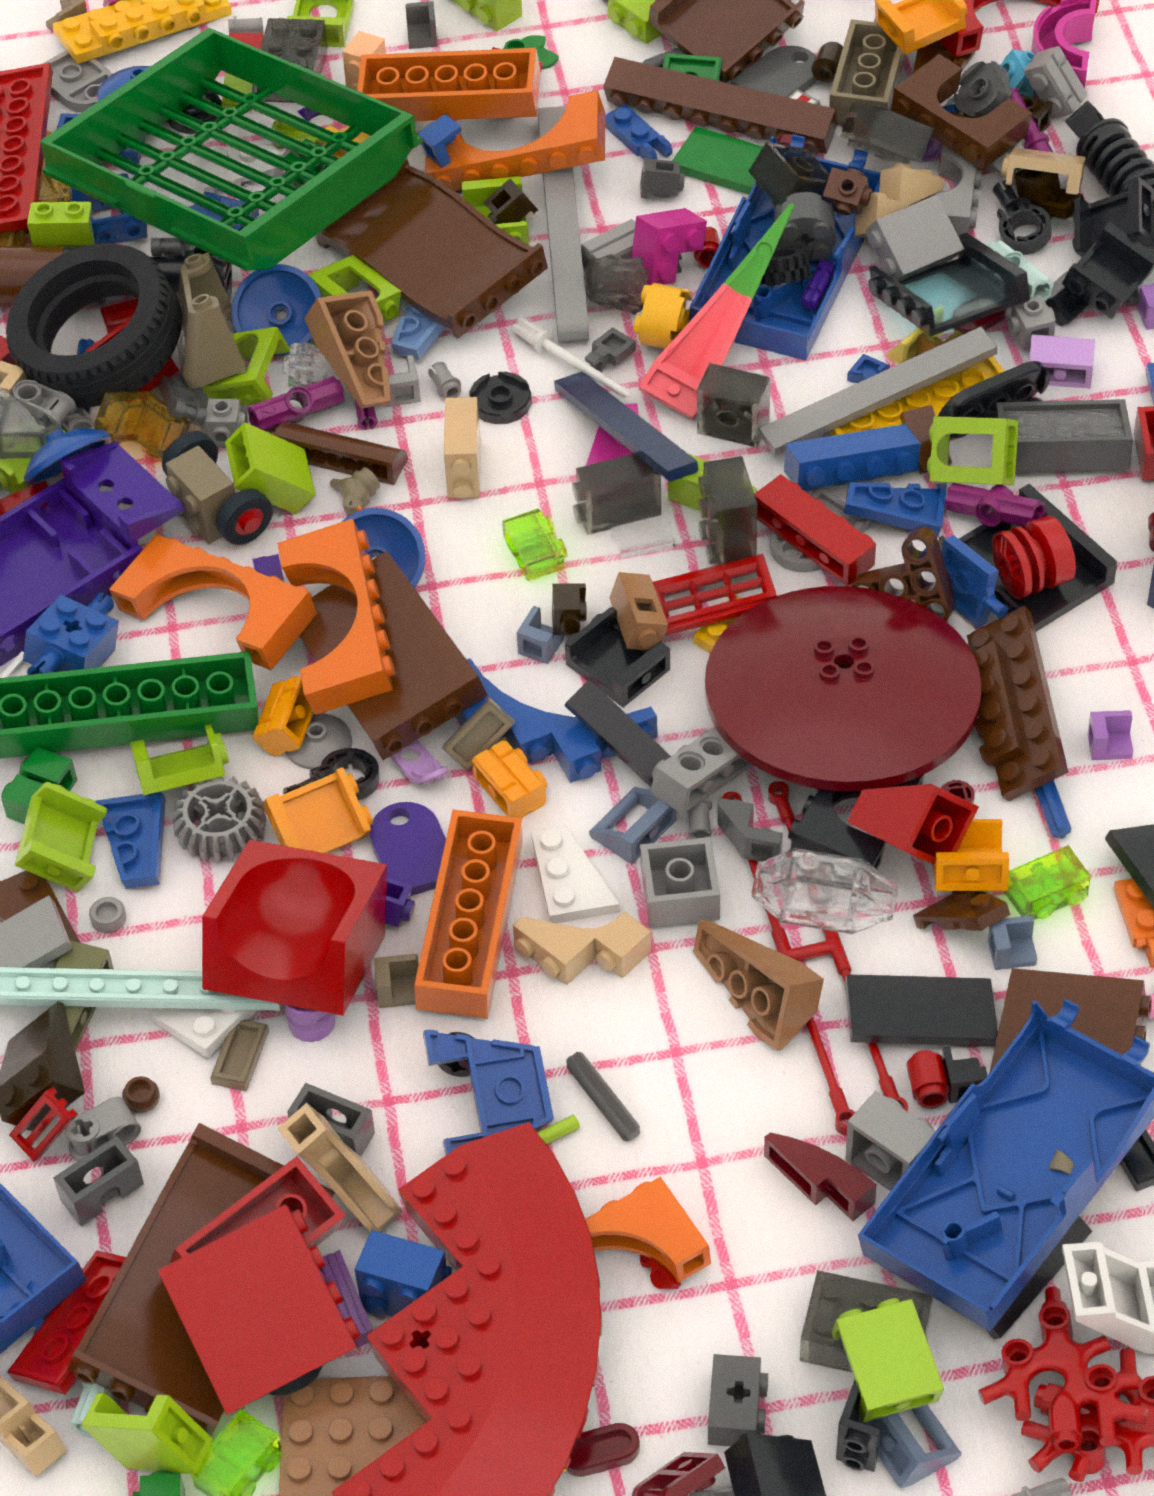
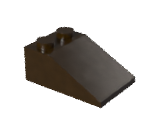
(36, 1061)

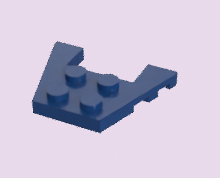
(504, 1078)

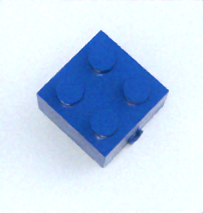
(396, 1272)

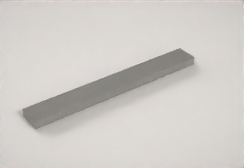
(879, 390)

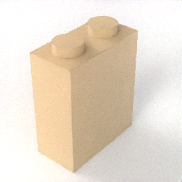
(462, 447)

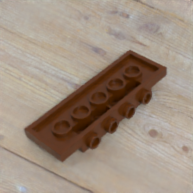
(1016, 706)

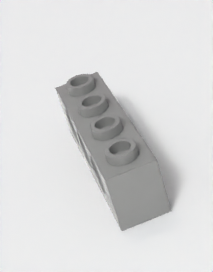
(696, 771)

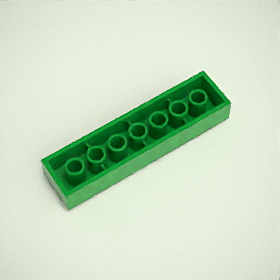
(127, 704)

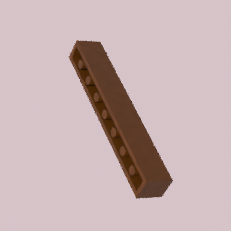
(718, 104)

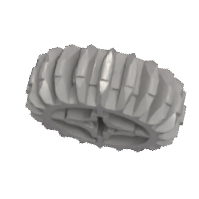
(220, 829)

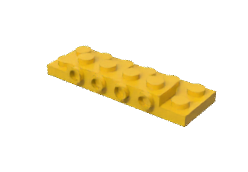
(132, 23)

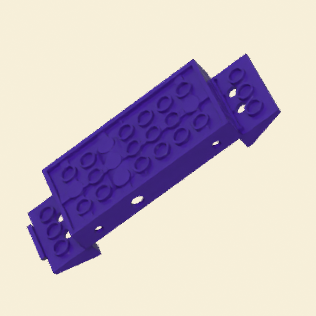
(76, 540)

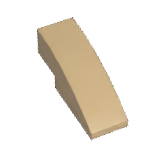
(26, 1432)

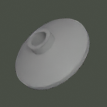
(331, 736)

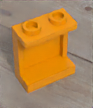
(920, 22)
(320, 814)

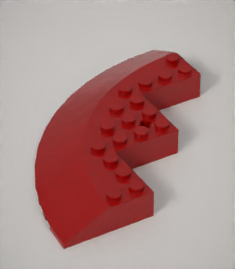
(504, 1343)

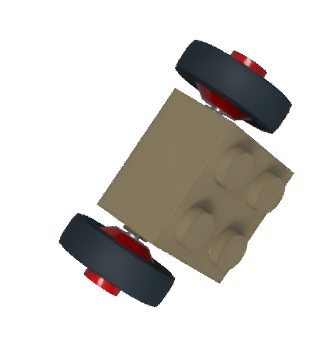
(210, 495)

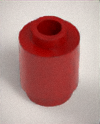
(928, 1078)

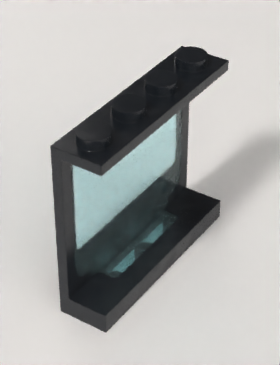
(956, 291)

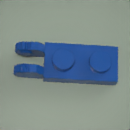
(636, 133)

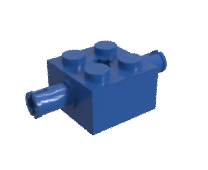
(71, 636)

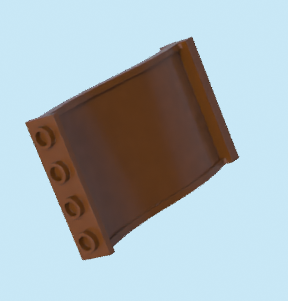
(435, 249)
(137, 1336)

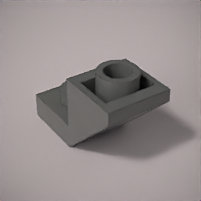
(753, 843)

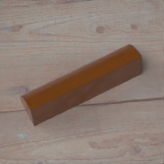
(344, 452)

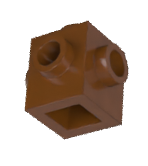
(847, 191)

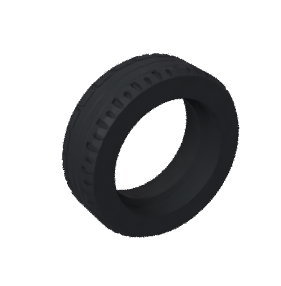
(73, 283)

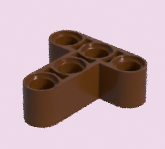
(910, 574)

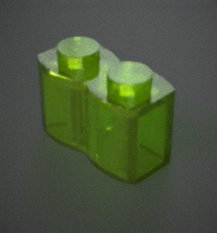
(534, 544)

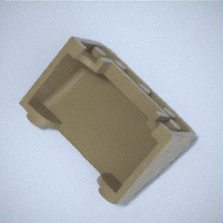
(205, 341)

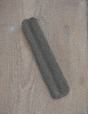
(603, 1096)

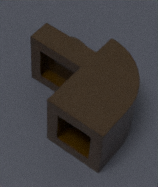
(1045, 191)

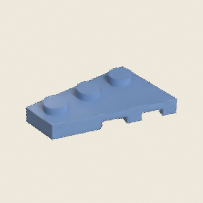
(415, 333)

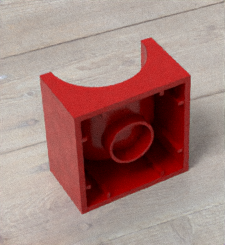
(294, 927)

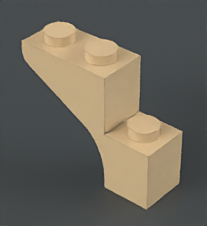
(897, 190)
(568, 950)
(340, 1168)

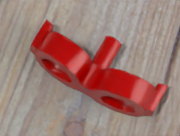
(660, 1275)

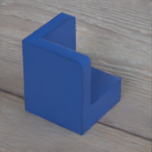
(437, 136)

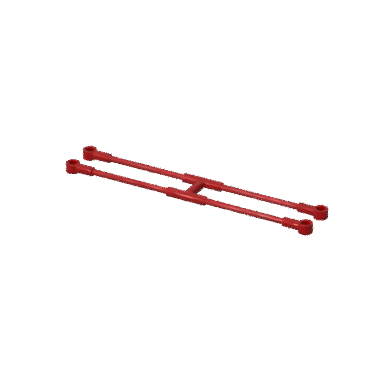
(831, 946)

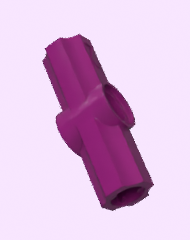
(312, 397)
(993, 505)

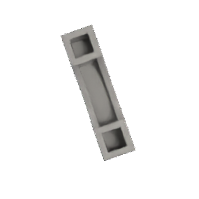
(961, 199)

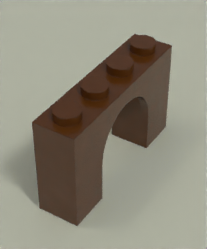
(975, 139)

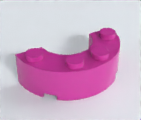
(1064, 26)

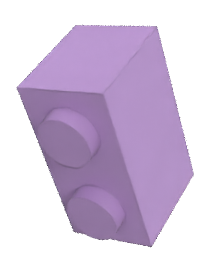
(1065, 358)

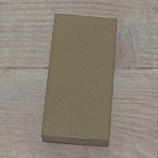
(478, 733)
(240, 1055)

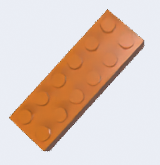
(455, 83)
(469, 914)

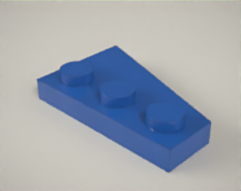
(897, 506)
(136, 836)

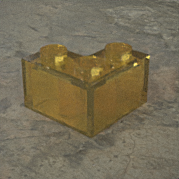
(139, 419)

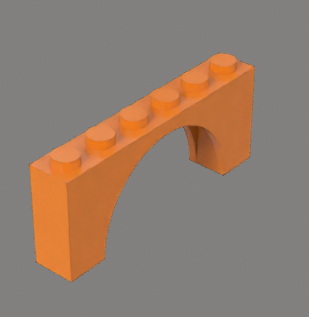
(570, 143)
(170, 568)
(359, 663)
(651, 1225)

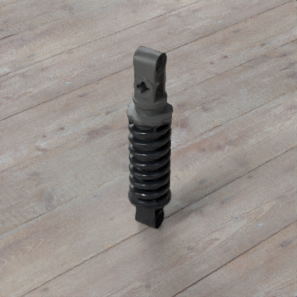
(1109, 150)

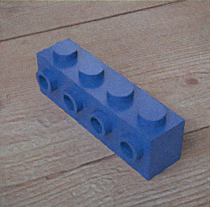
(852, 457)

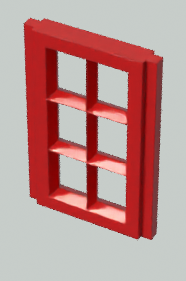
(708, 576)

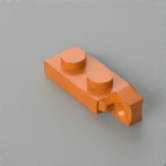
(1137, 916)

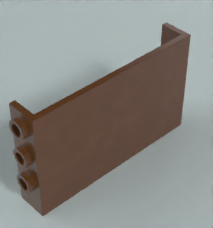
(430, 671)

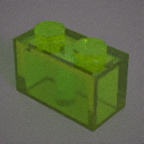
(1048, 884)
(238, 1458)

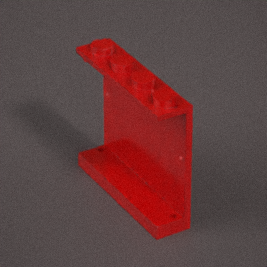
(259, 1308)

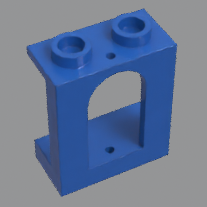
(107, 229)

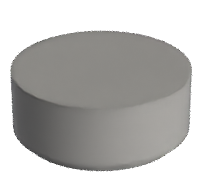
(107, 915)

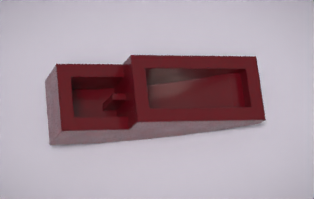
(821, 1174)

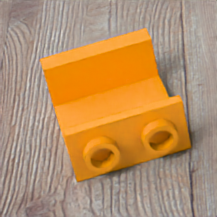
(977, 863)

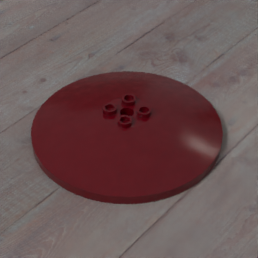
(833, 728)

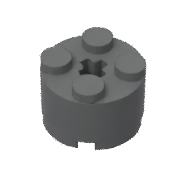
(809, 225)

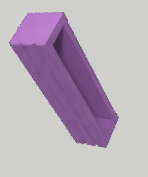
(352, 1305)

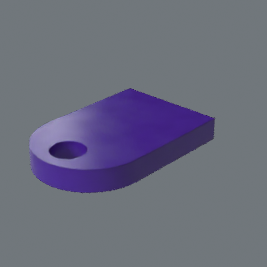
(410, 849)

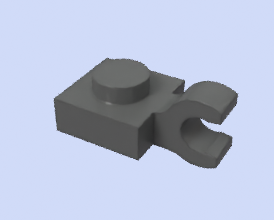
(610, 348)

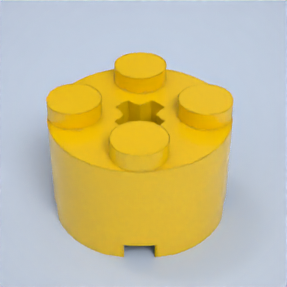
(662, 314)

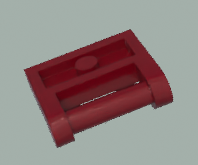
(682, 1475)

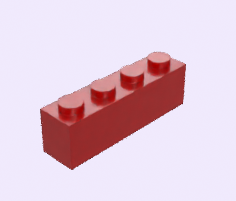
(815, 530)

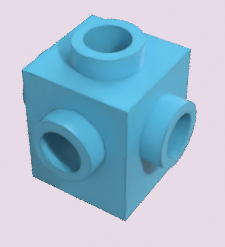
(1014, 65)

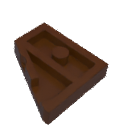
(964, 911)

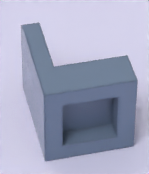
(537, 639)
(1012, 943)

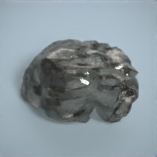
(616, 282)

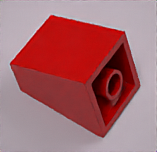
(914, 818)

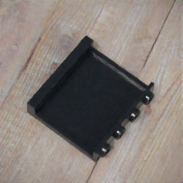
(1093, 567)

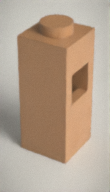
(638, 611)

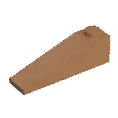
(350, 338)
(766, 984)

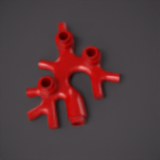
(1082, 1385)
(1091, 1455)

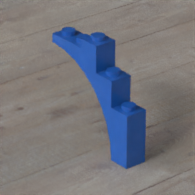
(549, 733)

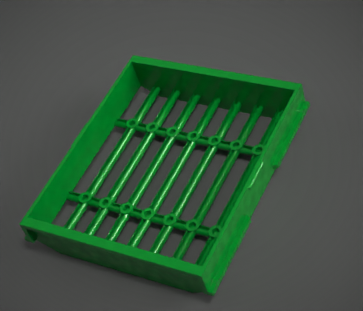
(180, 79)

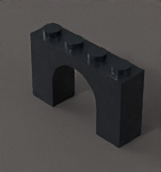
(826, 833)

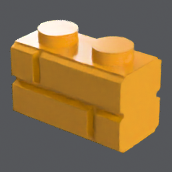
(283, 718)
(510, 780)

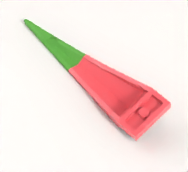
(712, 331)

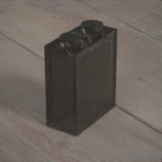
(615, 493)

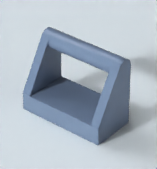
(643, 831)
(902, 1452)

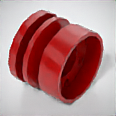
(1033, 557)

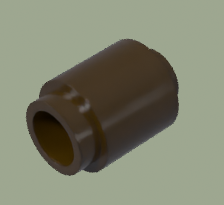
(826, 62)

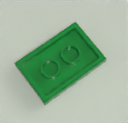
(718, 159)

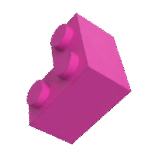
(663, 237)

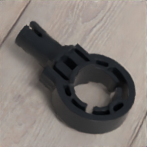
(1017, 215)
(341, 758)

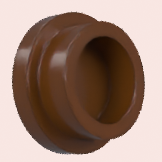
(141, 1094)

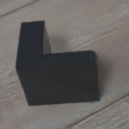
(961, 1074)

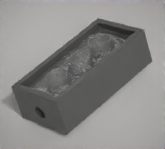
(1070, 435)

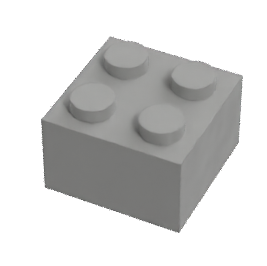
(680, 881)
(885, 1139)

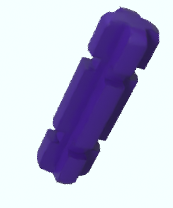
(817, 285)

